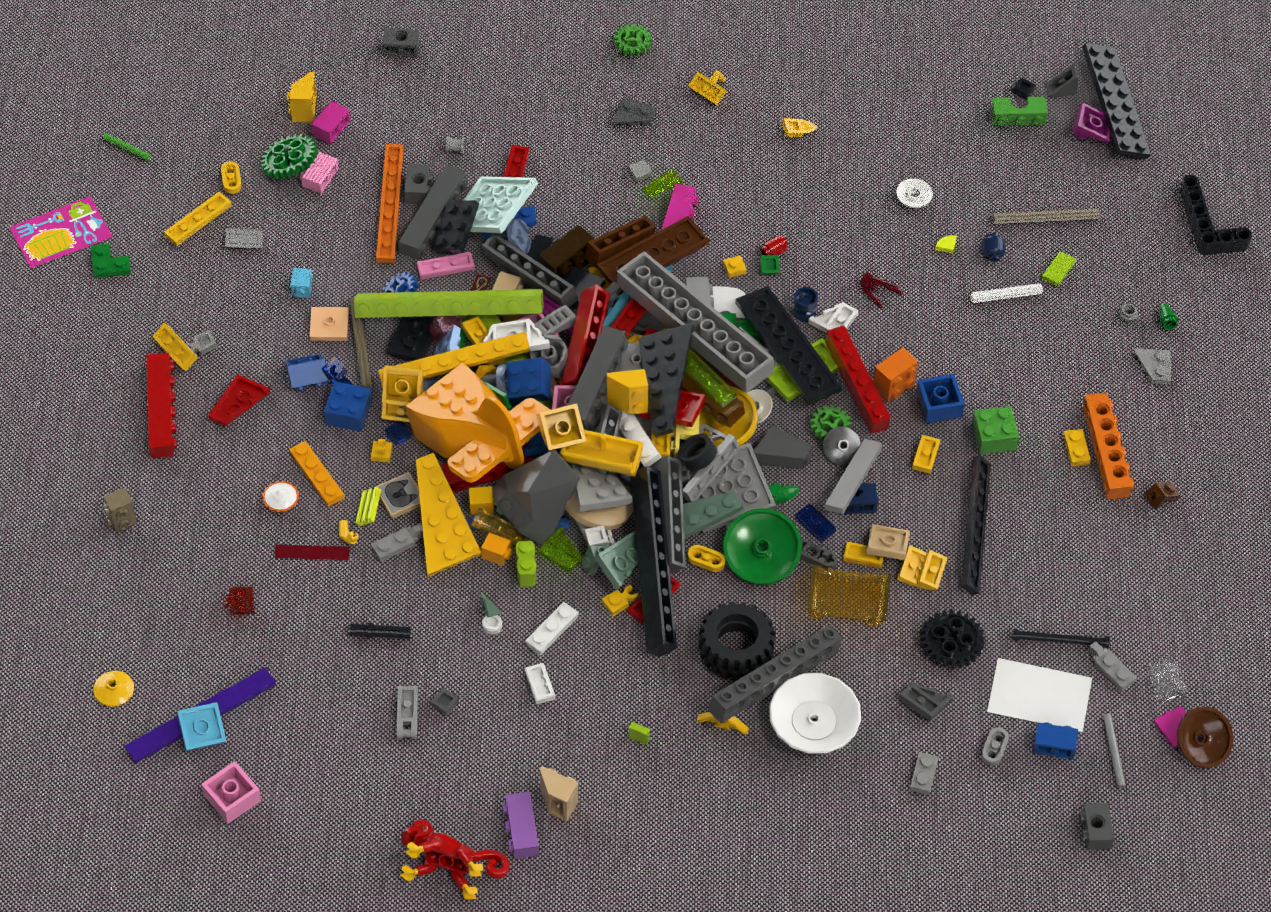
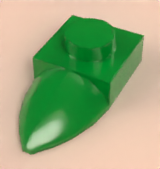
(783, 493)

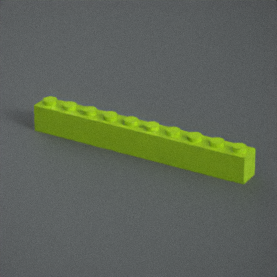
(448, 303)

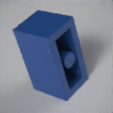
(1055, 740)

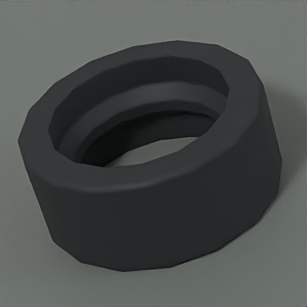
(701, 460)

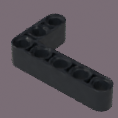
(1206, 238)

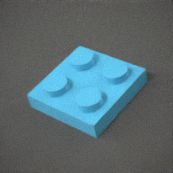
(201, 726)

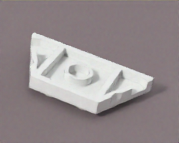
(534, 335)

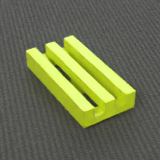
(368, 506)

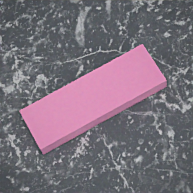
(445, 265)

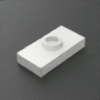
(539, 683)

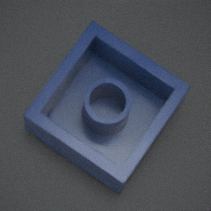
(529, 380)
(940, 398)
(348, 406)

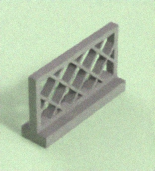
(701, 480)

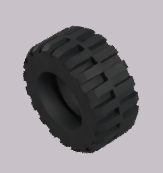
(740, 619)

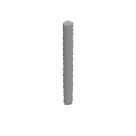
(1114, 751)

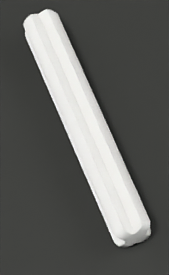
(1005, 293)

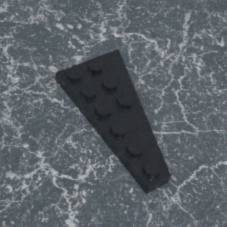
(665, 367)

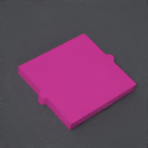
(1169, 724)

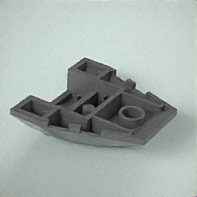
(536, 495)

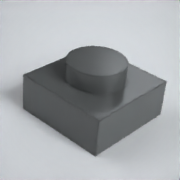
(444, 701)

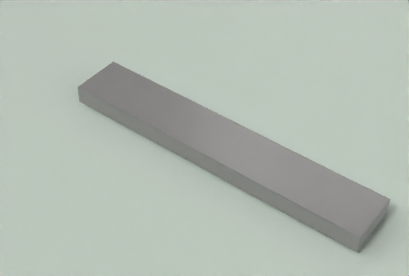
(853, 476)

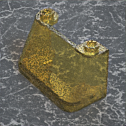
(848, 595)

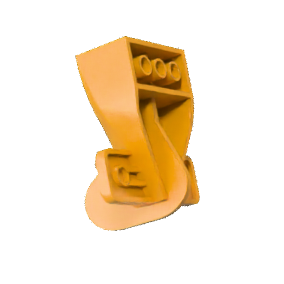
(471, 425)

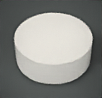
(492, 624)

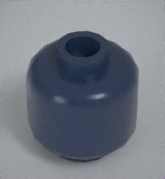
(993, 247)

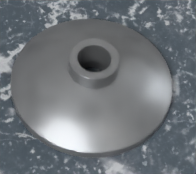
(832, 447)

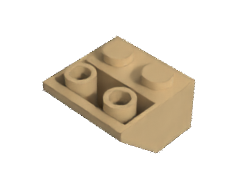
(558, 793)

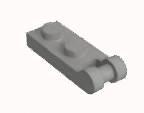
(407, 711)

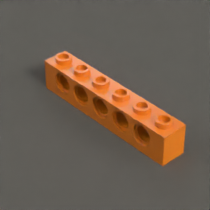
(1104, 433)

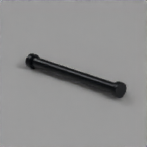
(1060, 638)

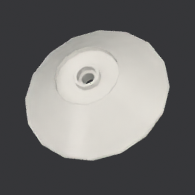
(817, 698)

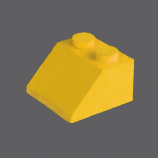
(303, 99)
(628, 391)
(561, 427)

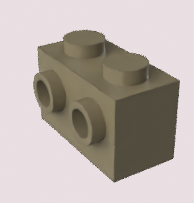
(119, 510)

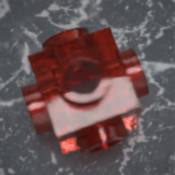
(240, 600)

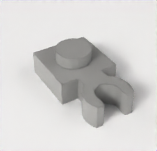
(203, 343)

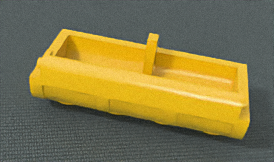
(605, 453)

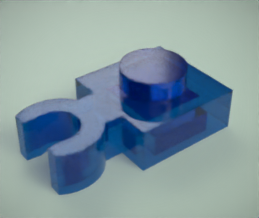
(335, 371)

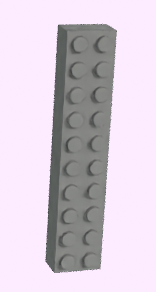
(713, 334)

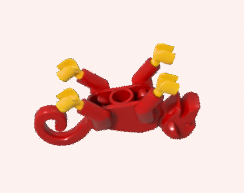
(449, 854)

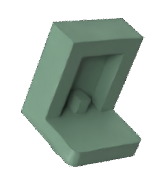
(588, 560)

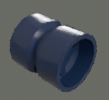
(805, 303)

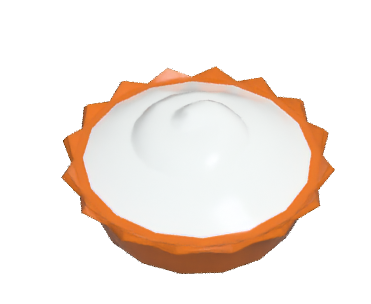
(280, 496)

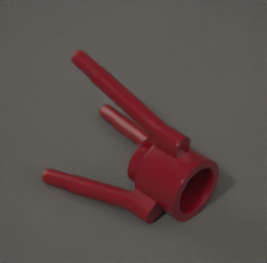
(871, 282)

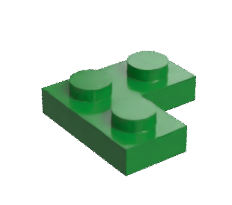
(108, 266)

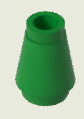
(1168, 319)

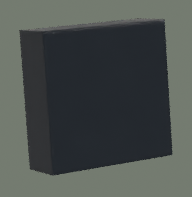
(1023, 88)

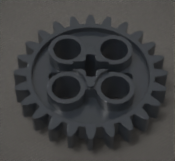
(952, 638)

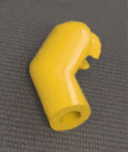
(345, 535)

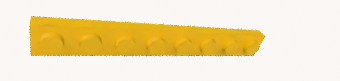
(470, 355)

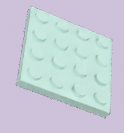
(498, 201)

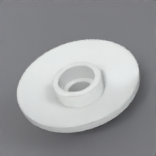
(914, 193)
(763, 402)

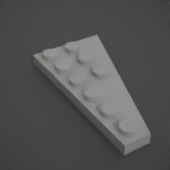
(599, 489)

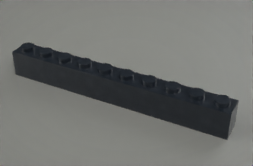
(653, 562)

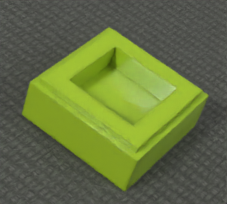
(639, 733)

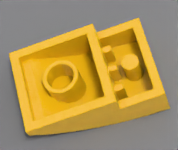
(400, 388)

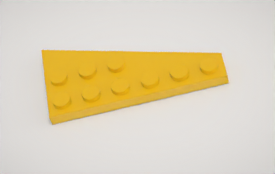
(445, 529)

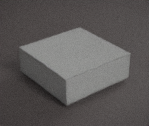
(640, 170)

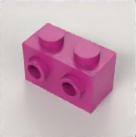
(330, 122)

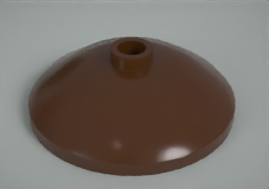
(1214, 734)

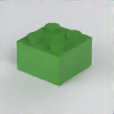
(995, 430)

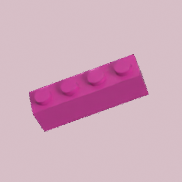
(681, 204)

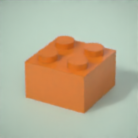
(895, 374)

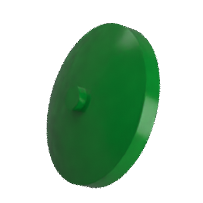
(762, 546)

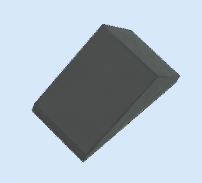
(1064, 83)

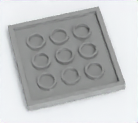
(744, 477)

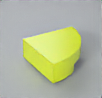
(946, 244)

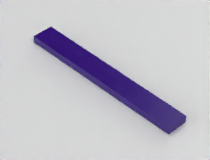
(226, 699)

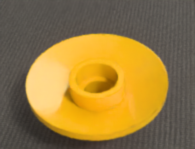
(114, 695)

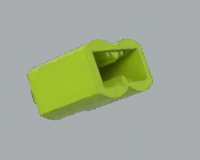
(526, 564)

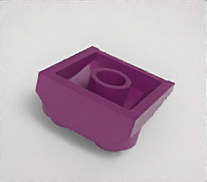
(1090, 123)

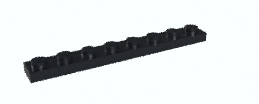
(976, 525)

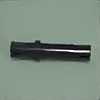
(401, 631)

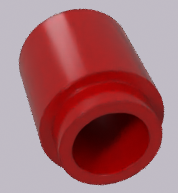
(774, 246)

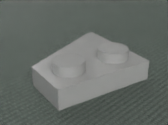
(1155, 364)

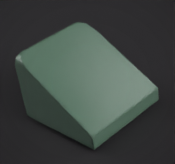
(488, 606)

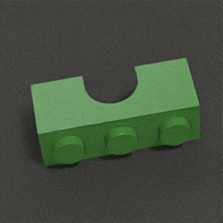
(1005, 114)

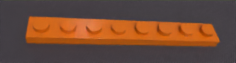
(390, 203)

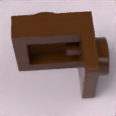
(1162, 492)

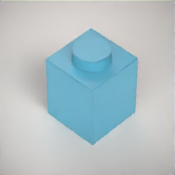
(301, 283)

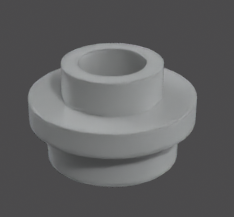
(1128, 308)

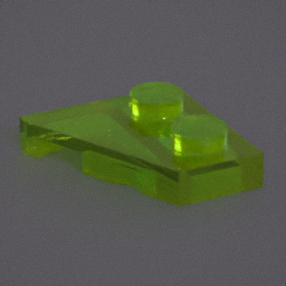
(561, 551)

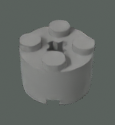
(555, 355)

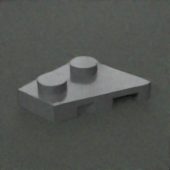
(925, 700)

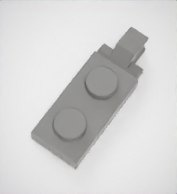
(397, 542)
(1111, 666)

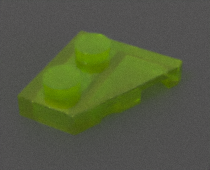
(663, 183)

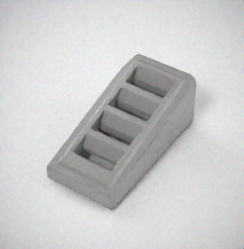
(564, 314)

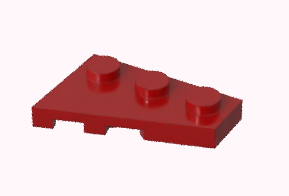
(237, 399)

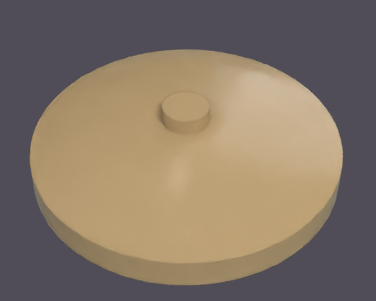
(608, 517)

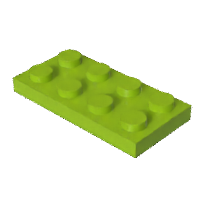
(784, 385)

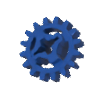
(401, 283)

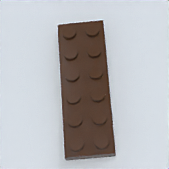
(664, 246)

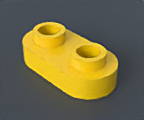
(231, 177)
(707, 558)

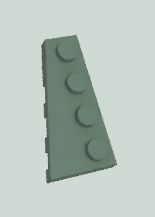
(709, 511)
(619, 559)

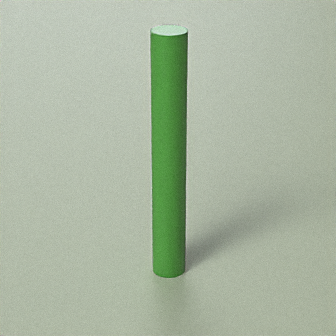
(115, 141)

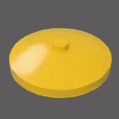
(742, 429)

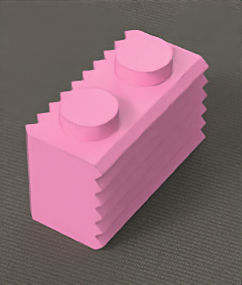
(319, 173)

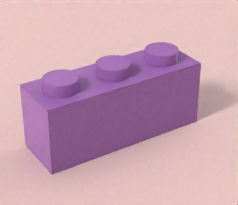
(521, 825)

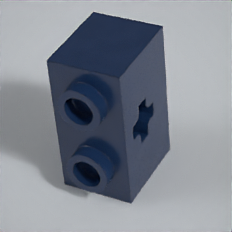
(864, 500)

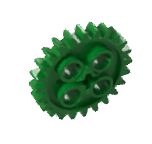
(281, 163)

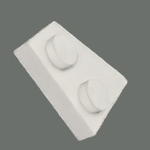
(835, 317)

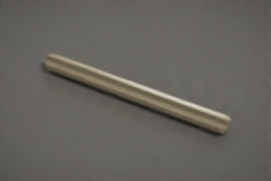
(1045, 216)
(361, 348)

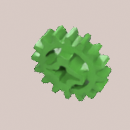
(632, 40)
(827, 419)

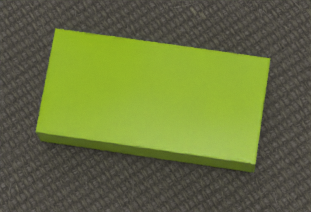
(1059, 269)

